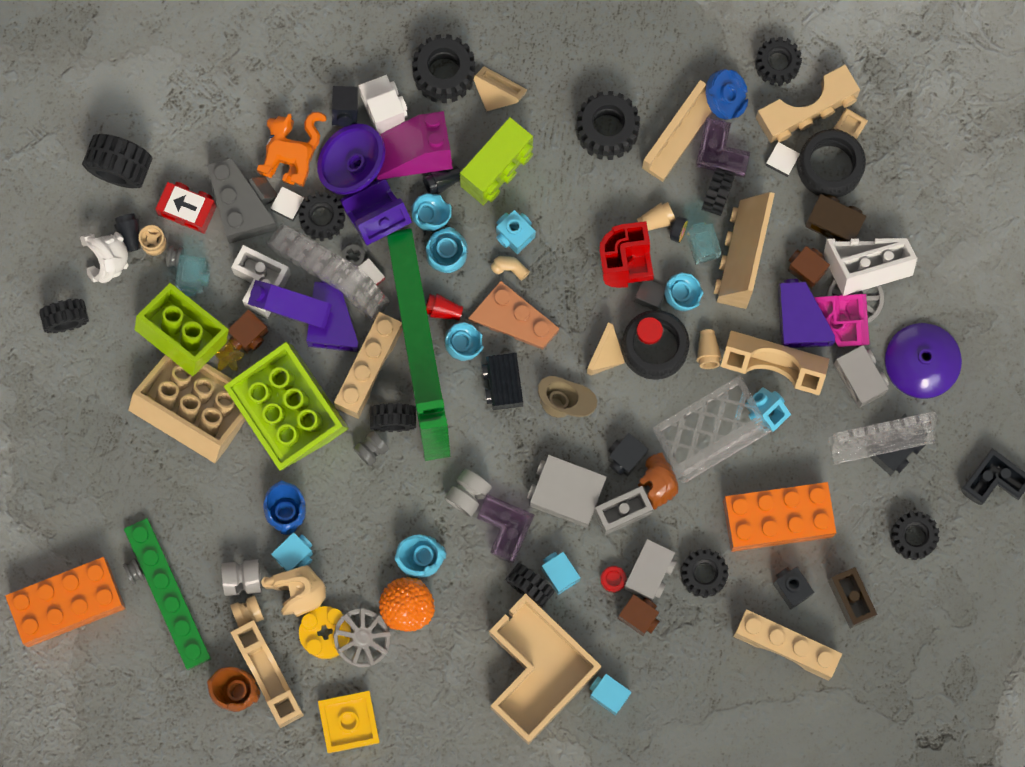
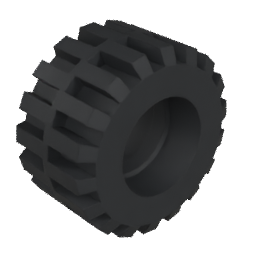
(443, 49)
(613, 106)
(117, 161)

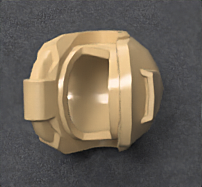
(305, 589)

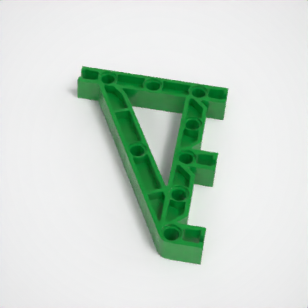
(419, 345)

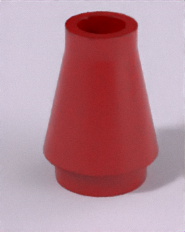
(441, 307)

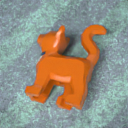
(290, 152)

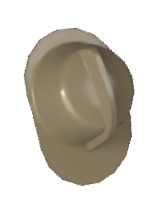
(565, 398)

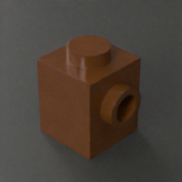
(808, 266)
(247, 332)
(640, 615)

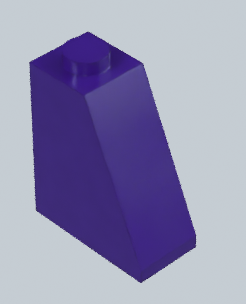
(289, 304)
(801, 317)
(339, 329)

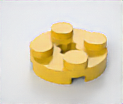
(313, 623)

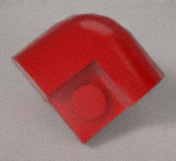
(626, 255)

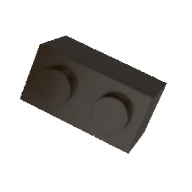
(835, 219)
(852, 597)

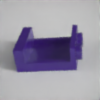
(375, 211)

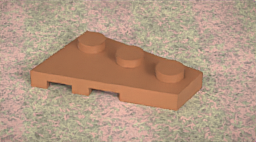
(512, 315)

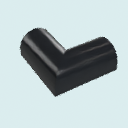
(991, 472)

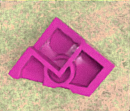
(846, 318)

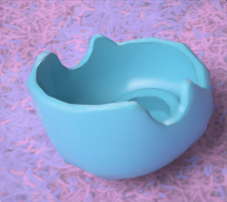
(430, 212)
(683, 292)
(463, 341)

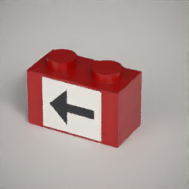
(186, 207)

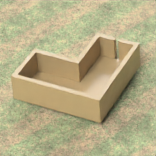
(552, 664)

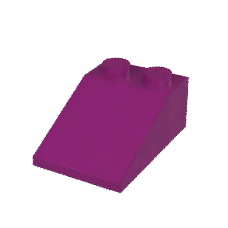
(416, 147)

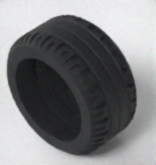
(838, 139)
(649, 370)

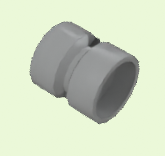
(467, 493)
(241, 577)

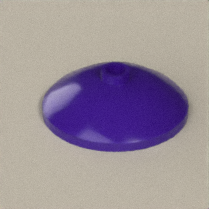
(351, 159)
(913, 374)

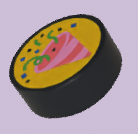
(678, 229)

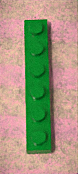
(167, 594)

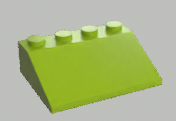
(285, 406)

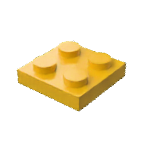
(348, 722)

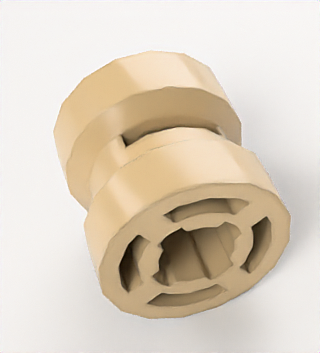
(148, 236)
(247, 611)

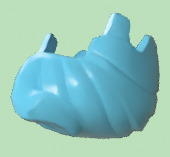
(446, 250)
(420, 556)

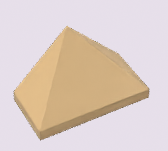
(497, 90)
(607, 352)

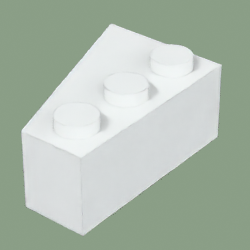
(869, 263)

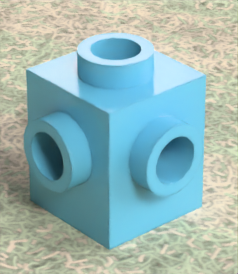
(517, 239)
(771, 407)

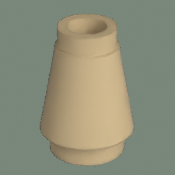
(658, 217)
(708, 350)

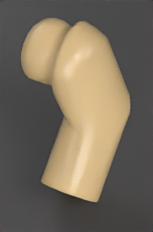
(509, 263)

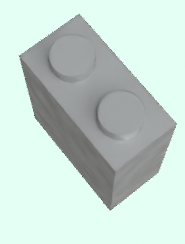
(566, 491)

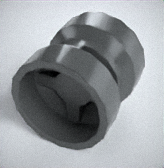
(370, 448)

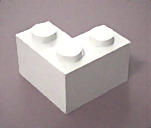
(383, 103)
(255, 266)

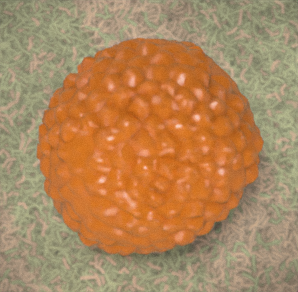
(406, 604)

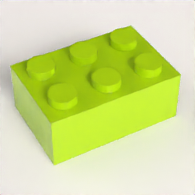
(497, 162)
(181, 329)

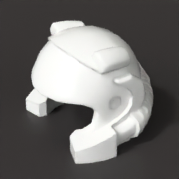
(110, 253)

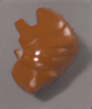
(660, 480)
(233, 689)

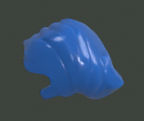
(284, 507)

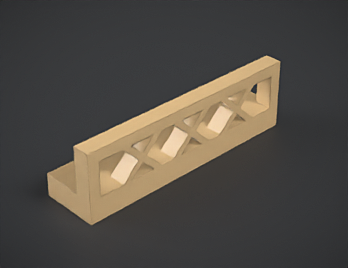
(678, 134)

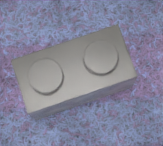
(861, 376)
(623, 510)
(650, 570)

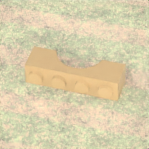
(781, 119)
(367, 365)
(800, 367)
(789, 644)
(267, 674)

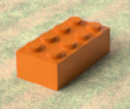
(779, 516)
(65, 602)

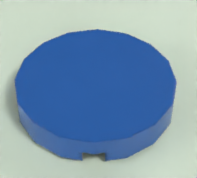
(726, 94)

